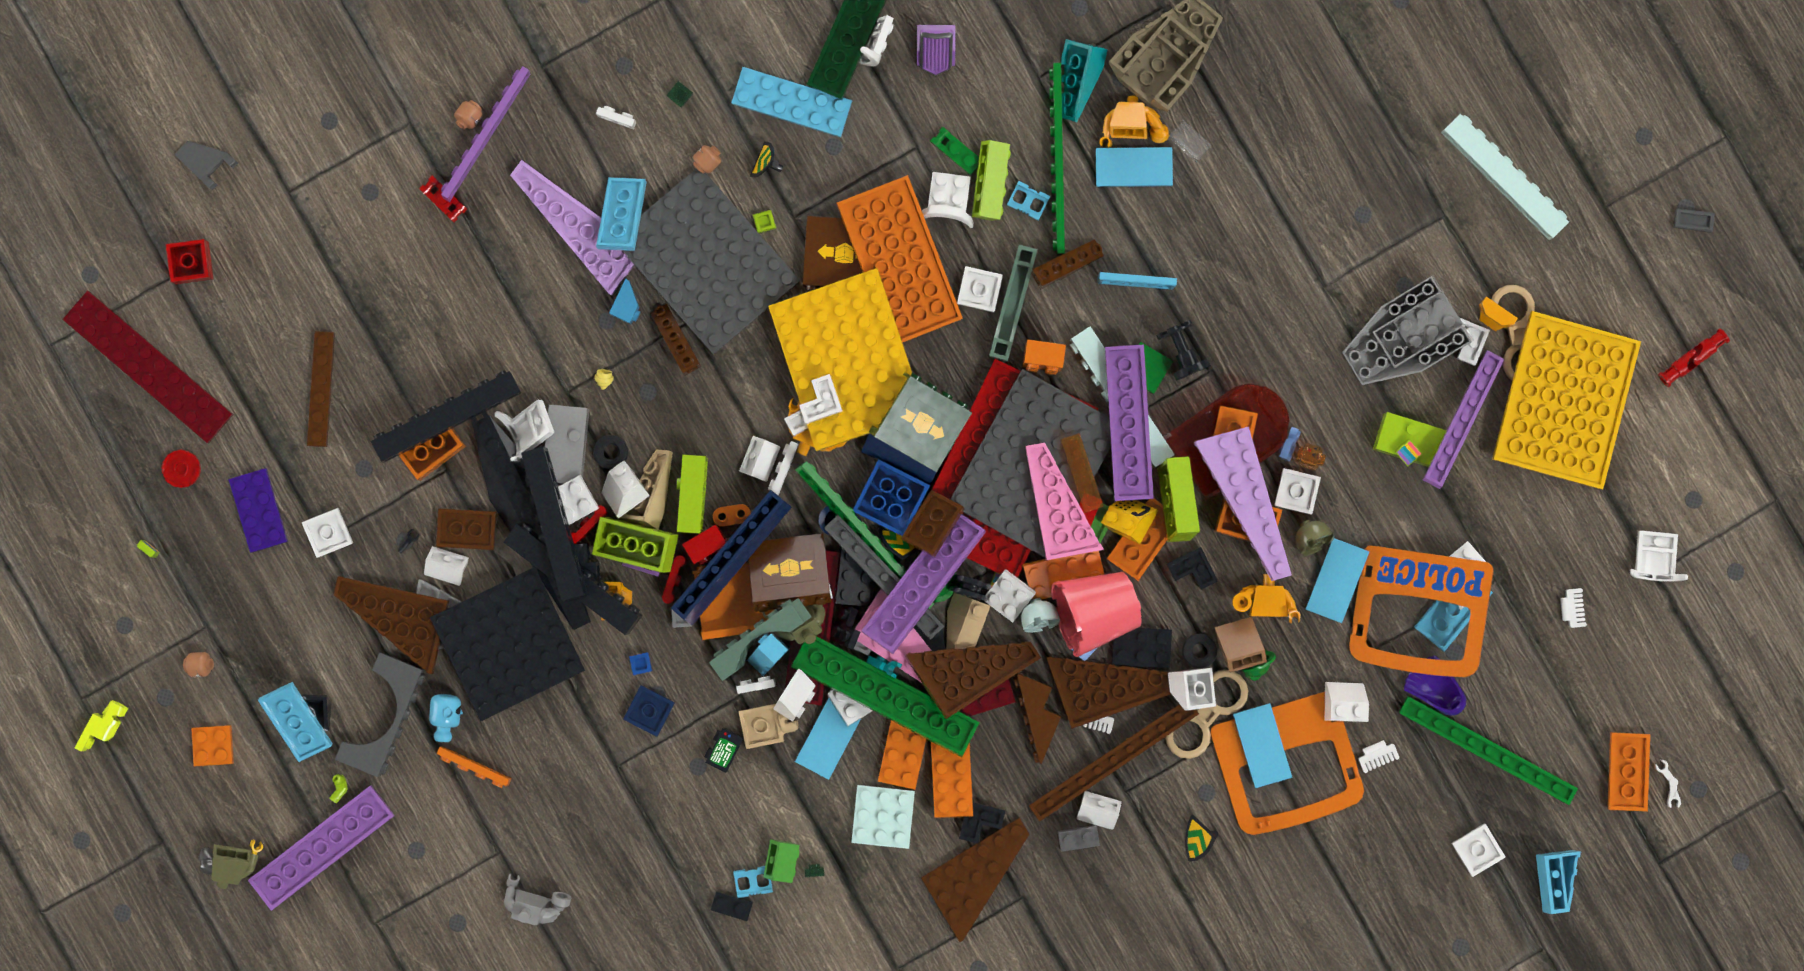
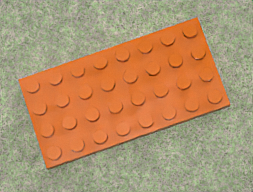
(894, 237)

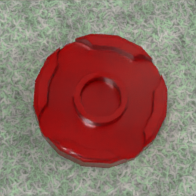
(181, 468)

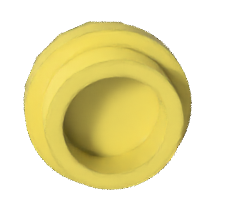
(603, 378)

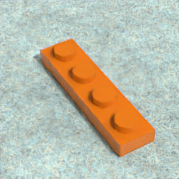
(480, 770)

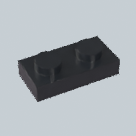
(731, 906)

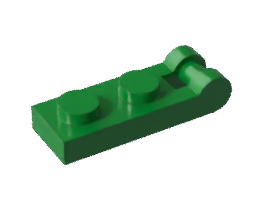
(956, 151)

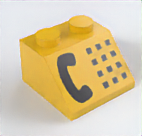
(1129, 519)

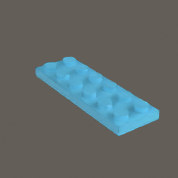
(791, 102)

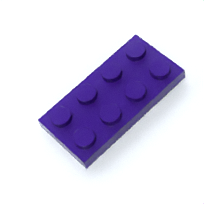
(258, 510)

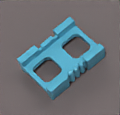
(1031, 195)
(754, 888)

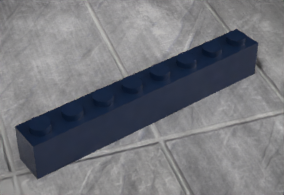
(731, 557)

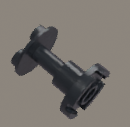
(1186, 358)

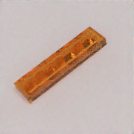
(1082, 473)

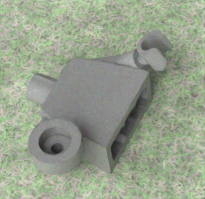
(531, 907)

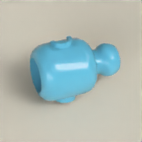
(444, 714)

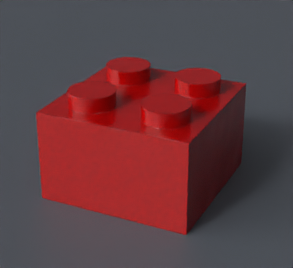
(189, 261)
(705, 545)

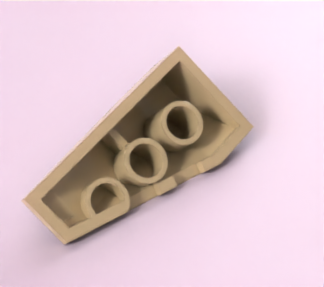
(655, 481)
(964, 621)

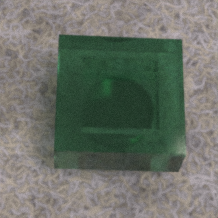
(679, 94)
(814, 870)

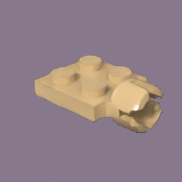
(764, 726)

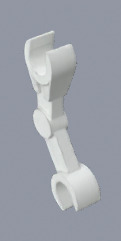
(1673, 782)

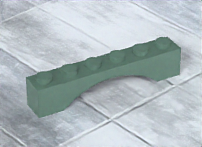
(1013, 303)
(786, 620)

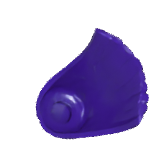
(1438, 691)

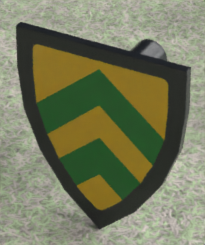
(765, 160)
(896, 544)
(1198, 839)

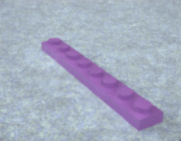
(489, 127)
(1463, 419)

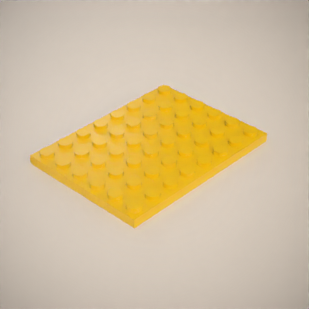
(853, 338)
(1566, 400)

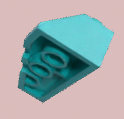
(1081, 72)

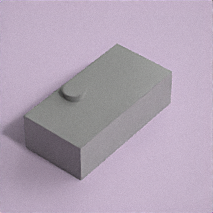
(568, 442)

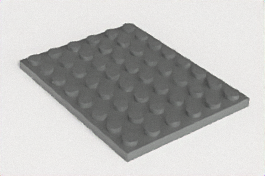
(708, 261)
(998, 479)

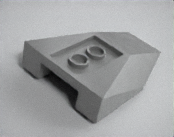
(1407, 335)

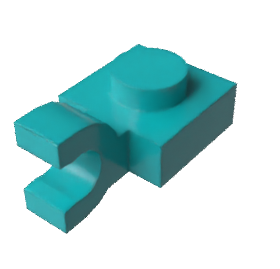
(881, 664)

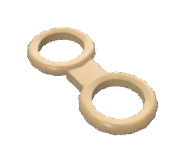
(1517, 331)
(1208, 716)

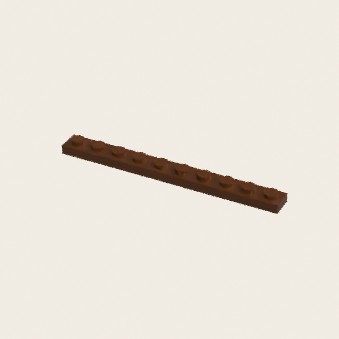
(1111, 761)

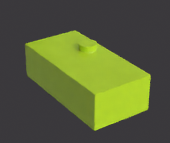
(1397, 430)
(692, 494)
(1178, 499)
(635, 544)

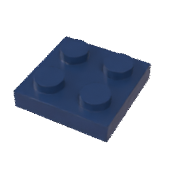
(649, 710)

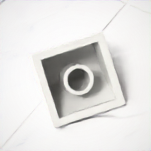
(623, 489)
(1193, 688)
(795, 695)
(1346, 702)

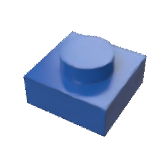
(640, 663)

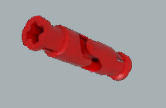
(1695, 356)

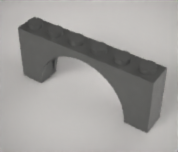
(404, 681)

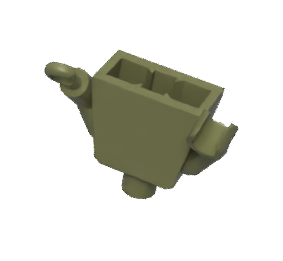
(808, 630)

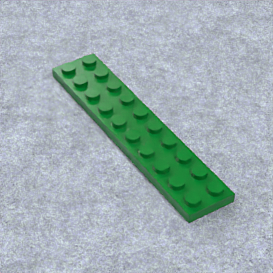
(884, 695)

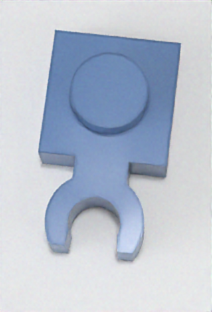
(1287, 449)

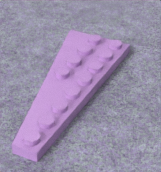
(575, 225)
(1240, 478)

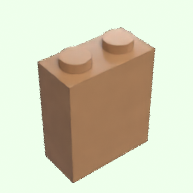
(1240, 644)

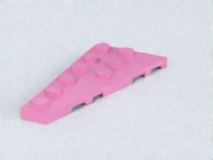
(1060, 517)
(912, 643)

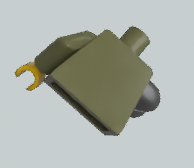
(228, 864)

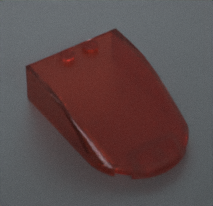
(1268, 434)

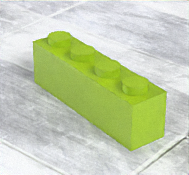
(991, 180)

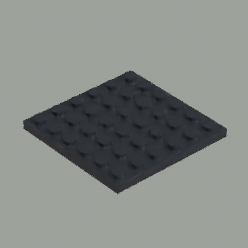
(507, 644)

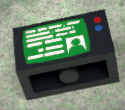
(724, 749)

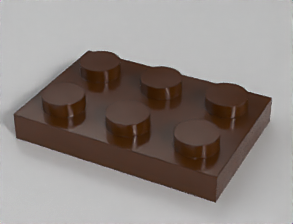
(932, 523)
(466, 529)

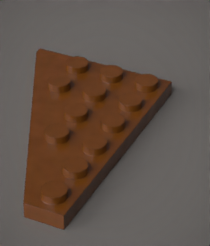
(398, 616)
(966, 674)
(1101, 690)
(969, 879)

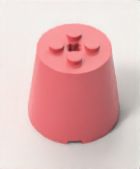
(1095, 610)

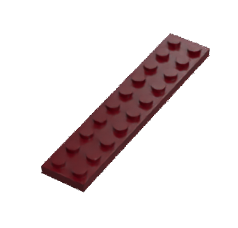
(148, 367)

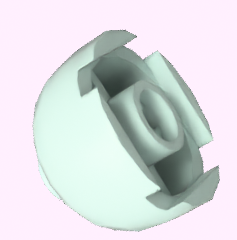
(1039, 615)

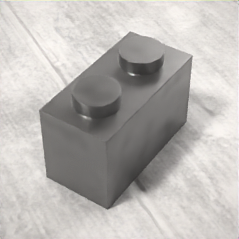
(1078, 838)

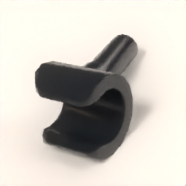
(408, 541)

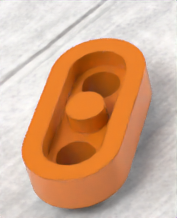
(731, 515)

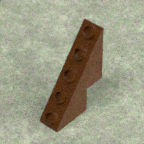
(1067, 264)
(675, 339)
(1041, 721)

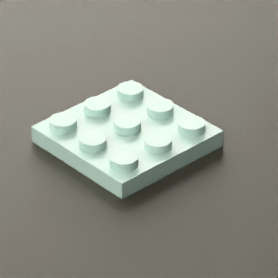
(883, 816)

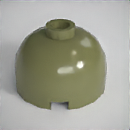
(1312, 536)

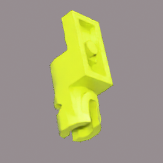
(101, 726)

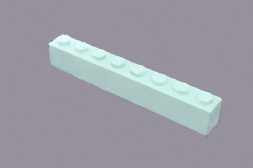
(1505, 177)
(1094, 359)

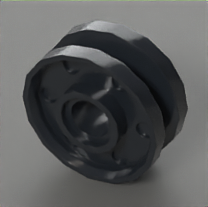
(969, 587)

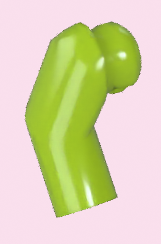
(341, 788)

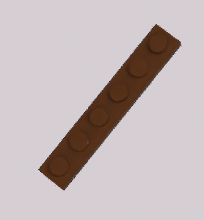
(321, 389)

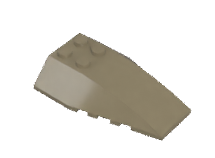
(1167, 53)

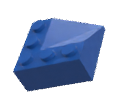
(891, 498)

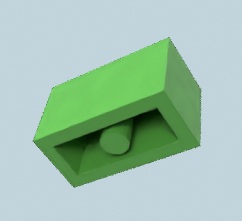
(781, 861)

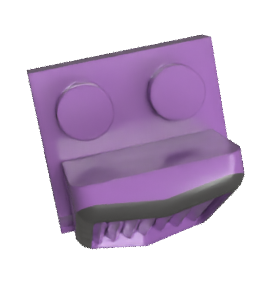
(936, 48)

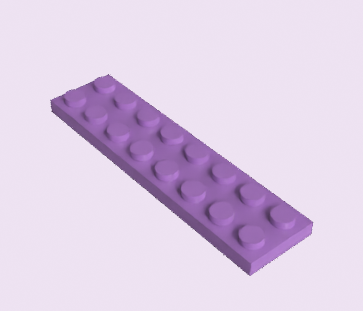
(1129, 422)
(921, 586)
(321, 847)

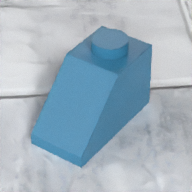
(626, 304)

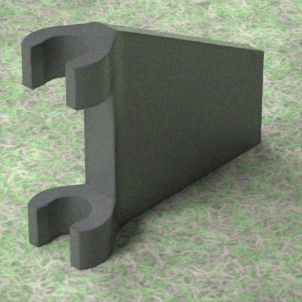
(203, 161)

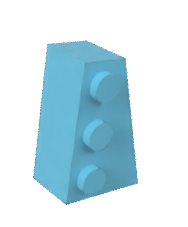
(767, 653)
(1556, 879)

